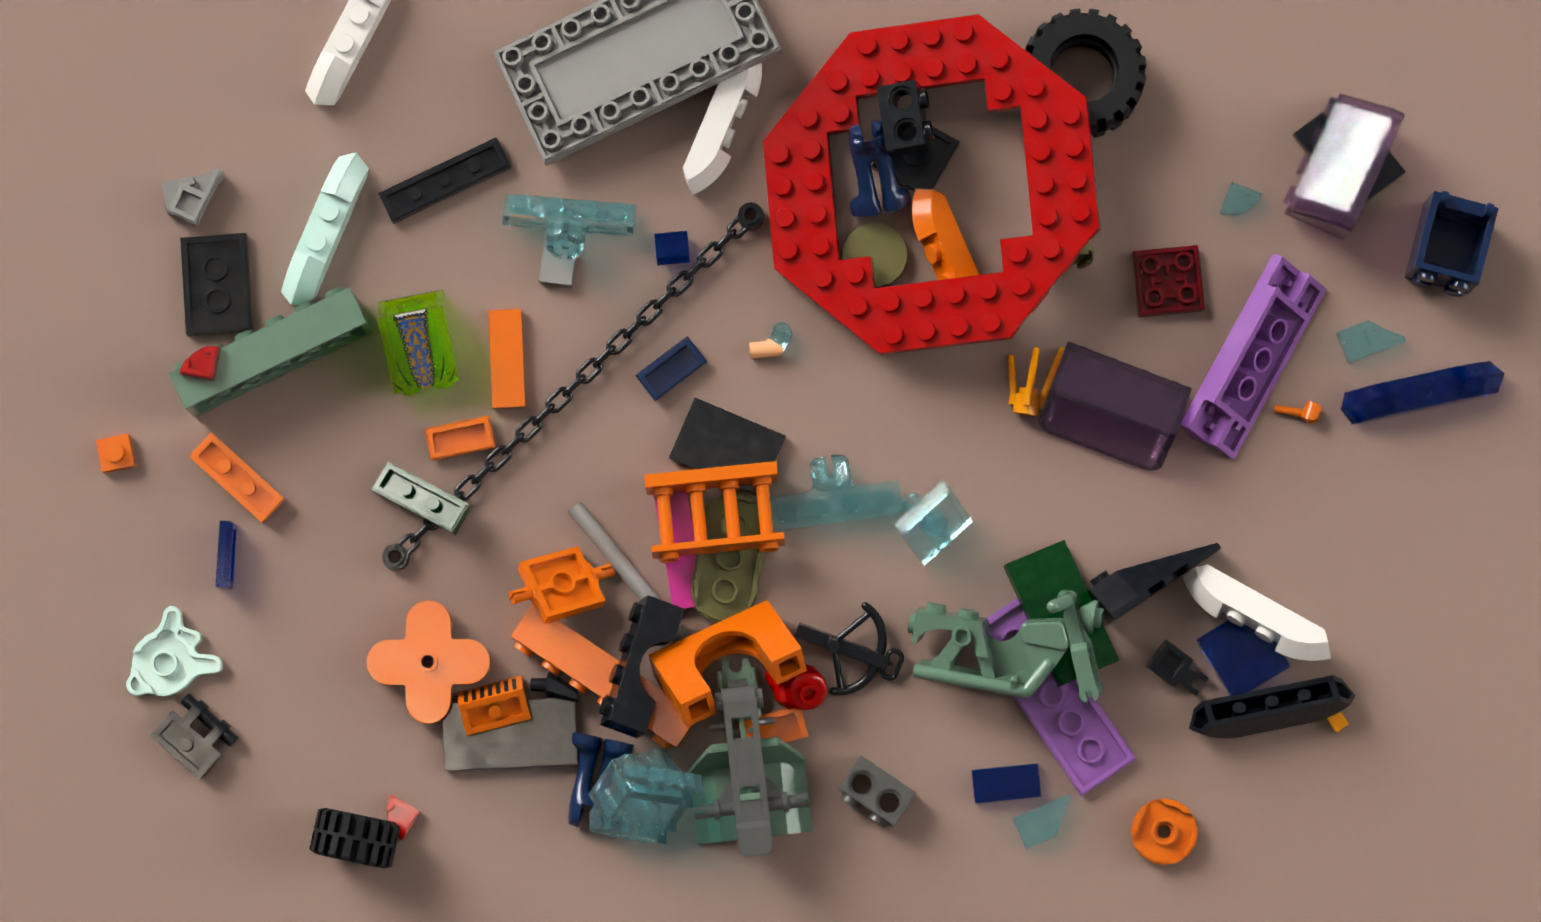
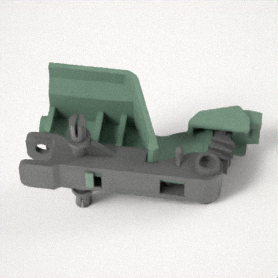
(749, 783)

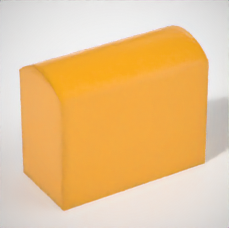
(1337, 722)

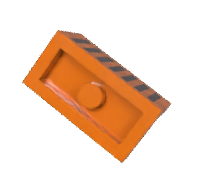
(493, 705)

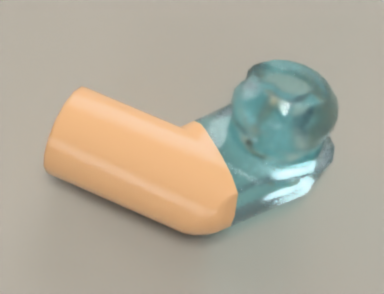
(775, 344)

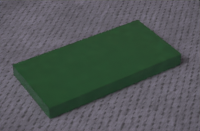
(1037, 581)

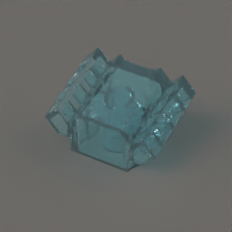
(642, 797)

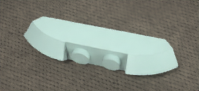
(324, 229)

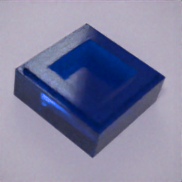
(672, 248)

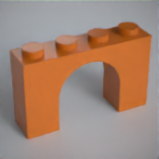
(751, 632)

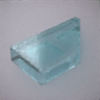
(1366, 340)
(1041, 822)

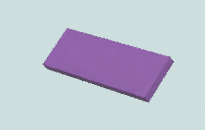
(1072, 730)

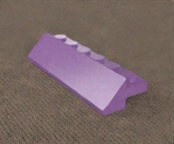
(1253, 357)

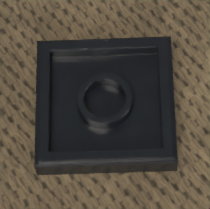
(923, 168)

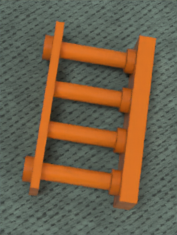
(728, 481)

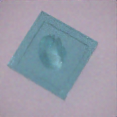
(932, 521)

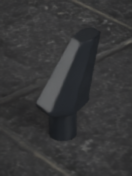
(554, 688)

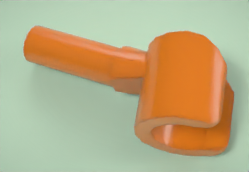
(1309, 414)

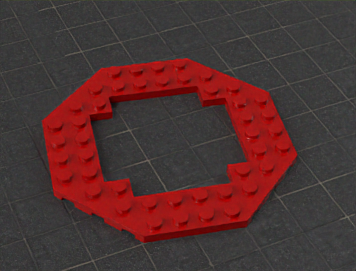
(946, 309)

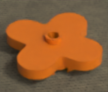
(454, 662)

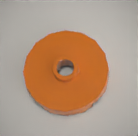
(1181, 828)

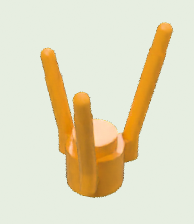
(1027, 400)

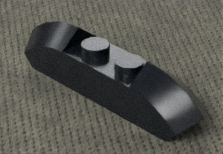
(1271, 708)

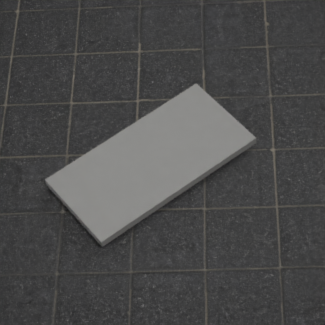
(627, 63)

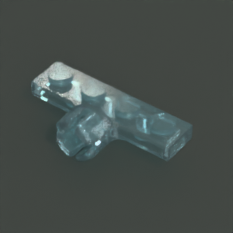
(568, 220)
(835, 498)

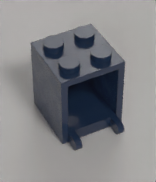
(1451, 243)

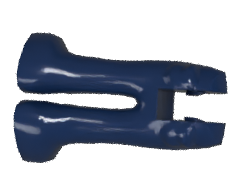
(863, 154)
(588, 753)

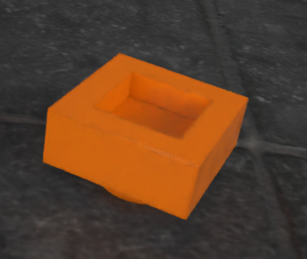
(116, 453)

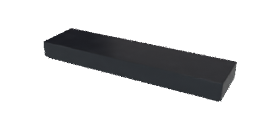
(444, 180)

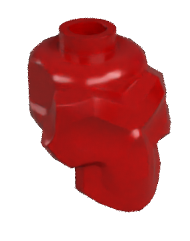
(800, 692)

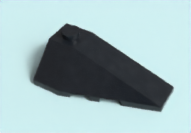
(1135, 584)

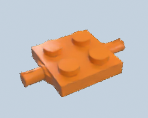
(561, 584)

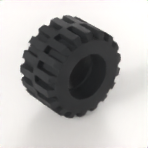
(354, 838)

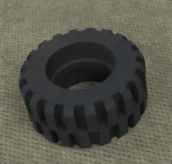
(1114, 44)

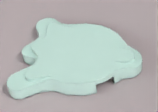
(169, 659)

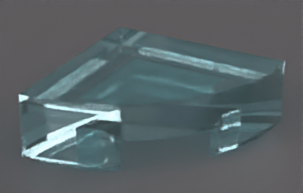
(1239, 200)

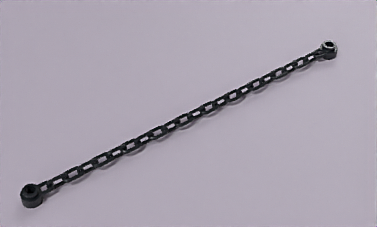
(580, 378)

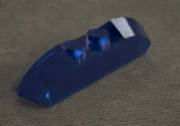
(1421, 392)

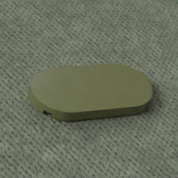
(727, 580)

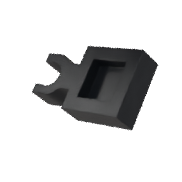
(1173, 666)

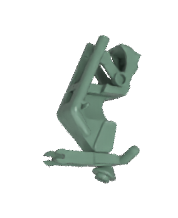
(1020, 663)

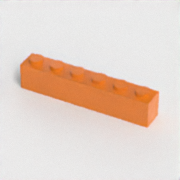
(591, 669)

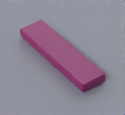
(681, 571)

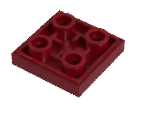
(1168, 281)

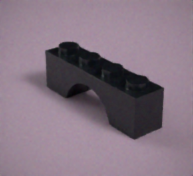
(628, 704)

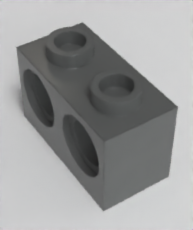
(881, 784)

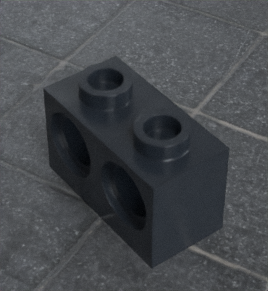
(897, 120)

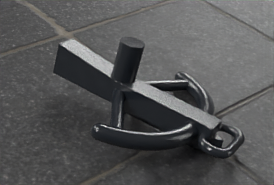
(837, 644)

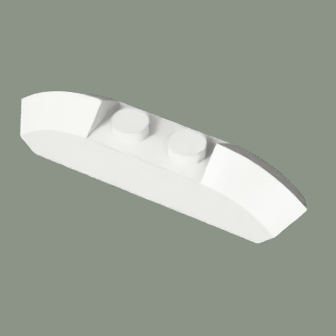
(344, 50)
(706, 158)
(1294, 634)

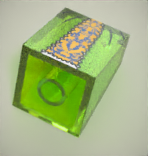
(418, 342)

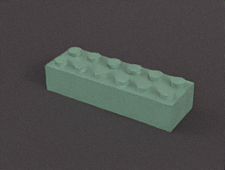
(275, 350)

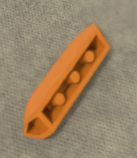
(940, 236)

